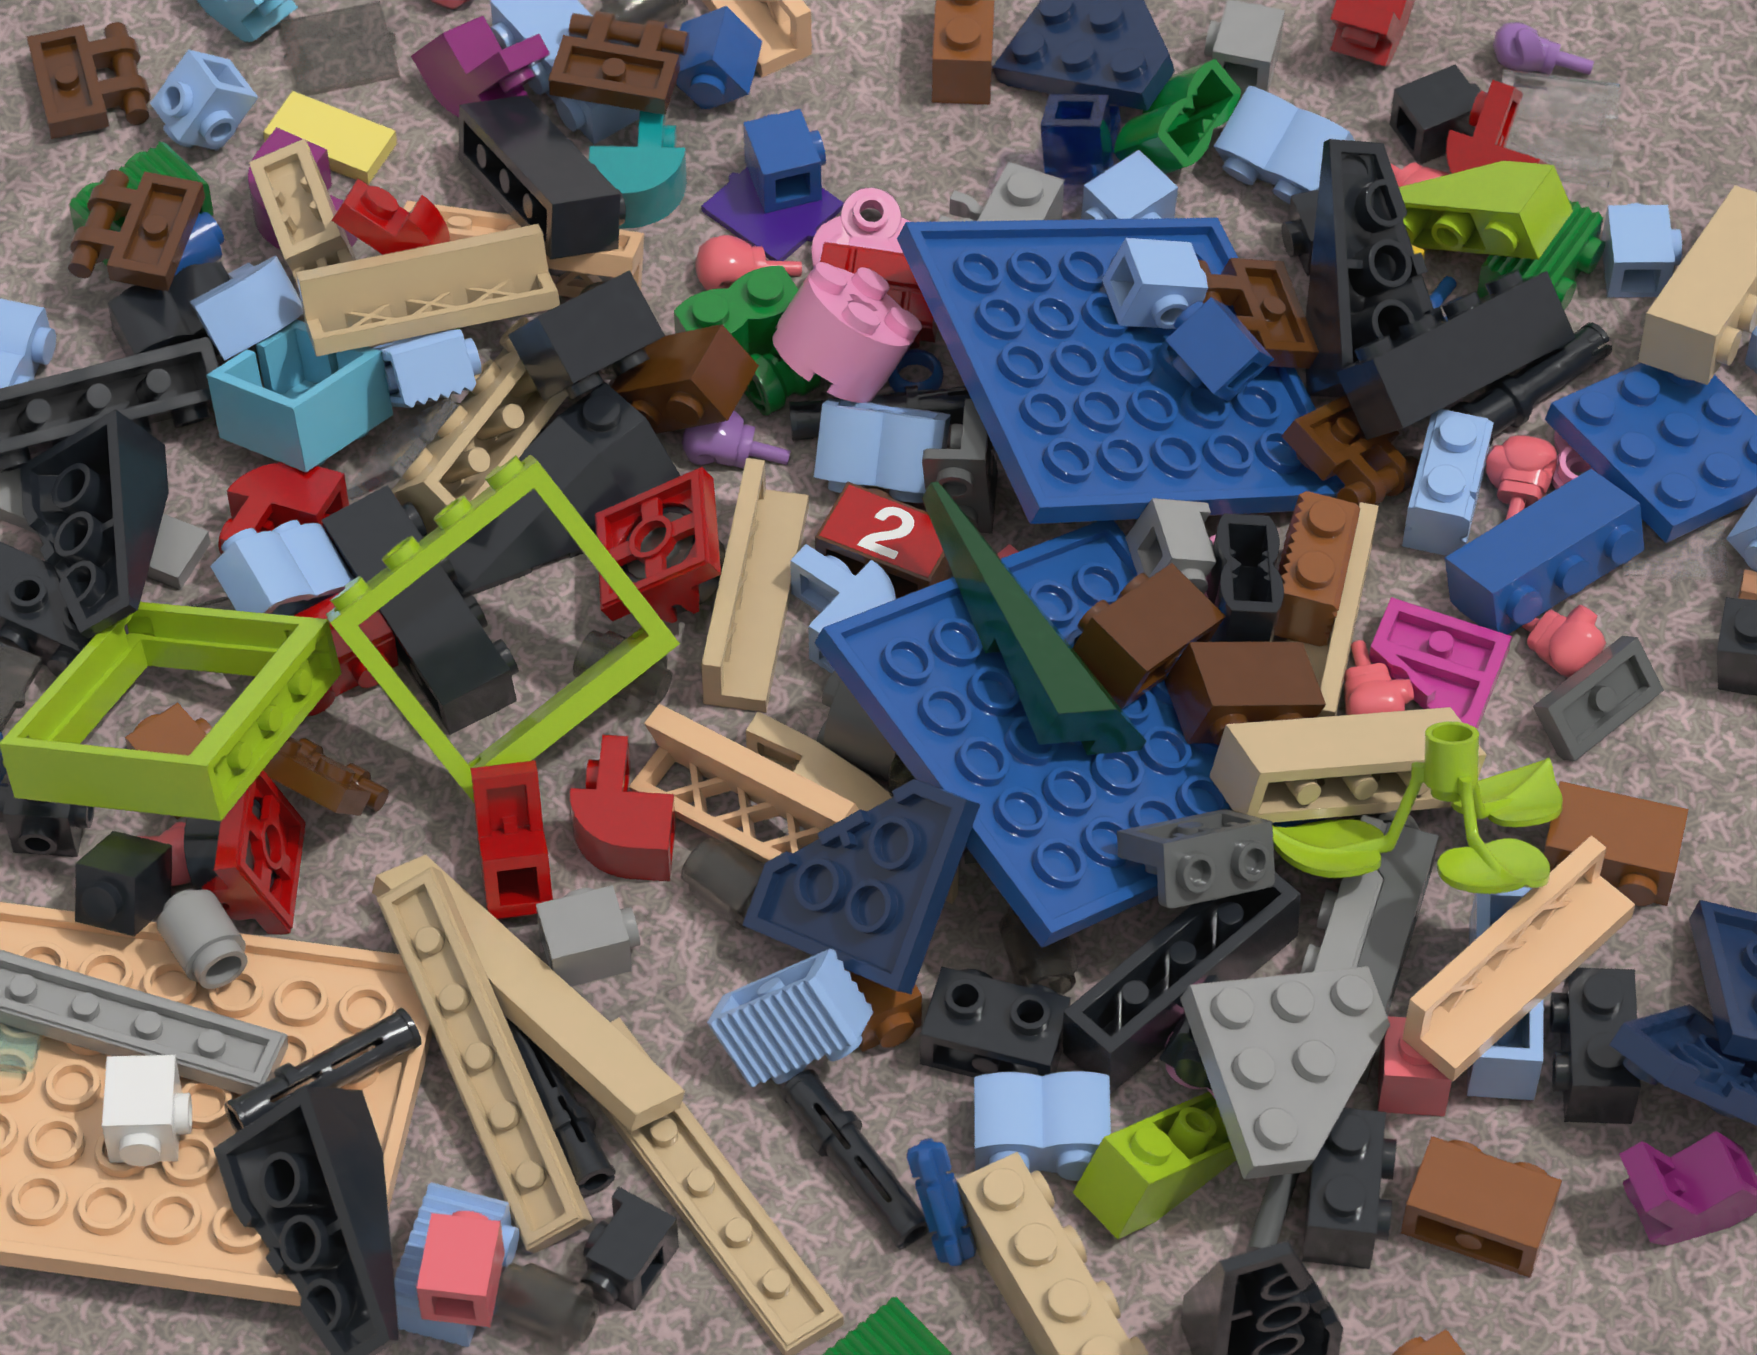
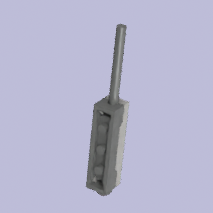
(1364, 926)

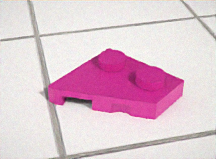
(1442, 656)

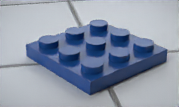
(1665, 443)

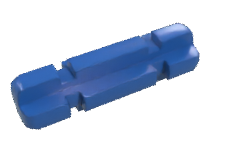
(941, 1202)

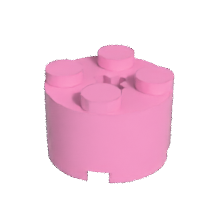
(845, 331)

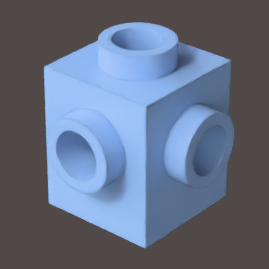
(203, 101)

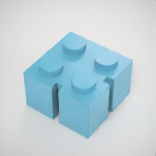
(306, 402)

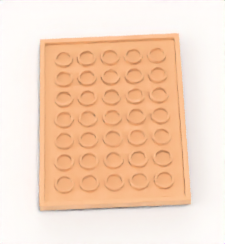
(174, 1219)

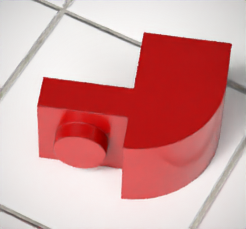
(1370, 28)
(1493, 118)
(384, 225)
(282, 494)
(618, 828)
(511, 838)

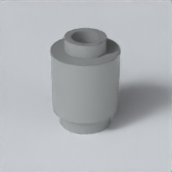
(202, 938)

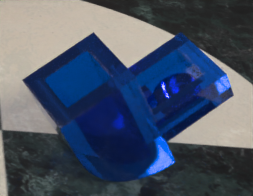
(1078, 136)

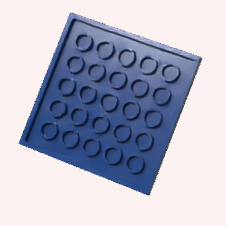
(1093, 408)
(961, 726)

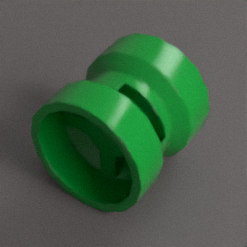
(776, 382)

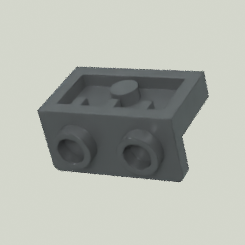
(967, 469)
(1203, 855)

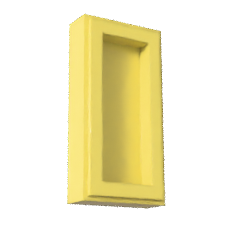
(353, 143)

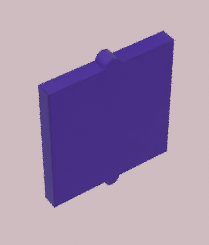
(778, 232)

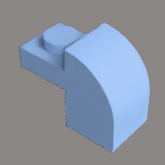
(248, 307)
(835, 591)

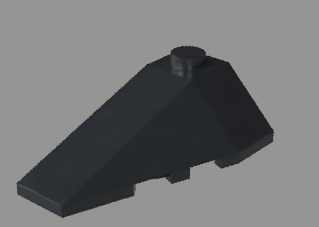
(1361, 263)
(597, 458)
(98, 516)
(318, 1199)
(1260, 1307)

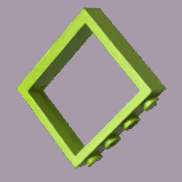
(455, 526)
(292, 671)

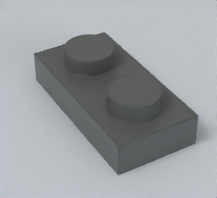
(1598, 698)

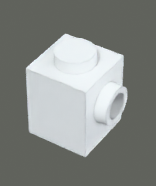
(144, 1109)

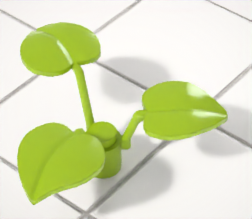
(1450, 769)

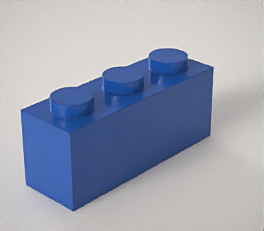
(1545, 553)

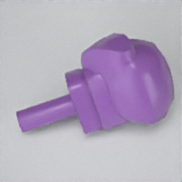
(1523, 50)
(728, 444)

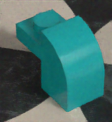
(647, 175)

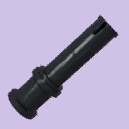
(1512, 398)

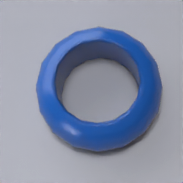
(917, 357)

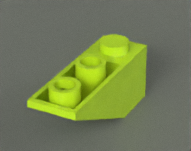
(1488, 210)
(1155, 1165)

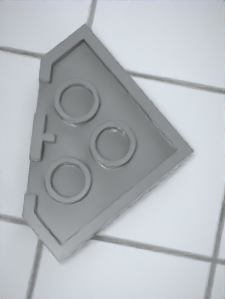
(1284, 1058)

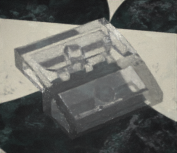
(1566, 124)

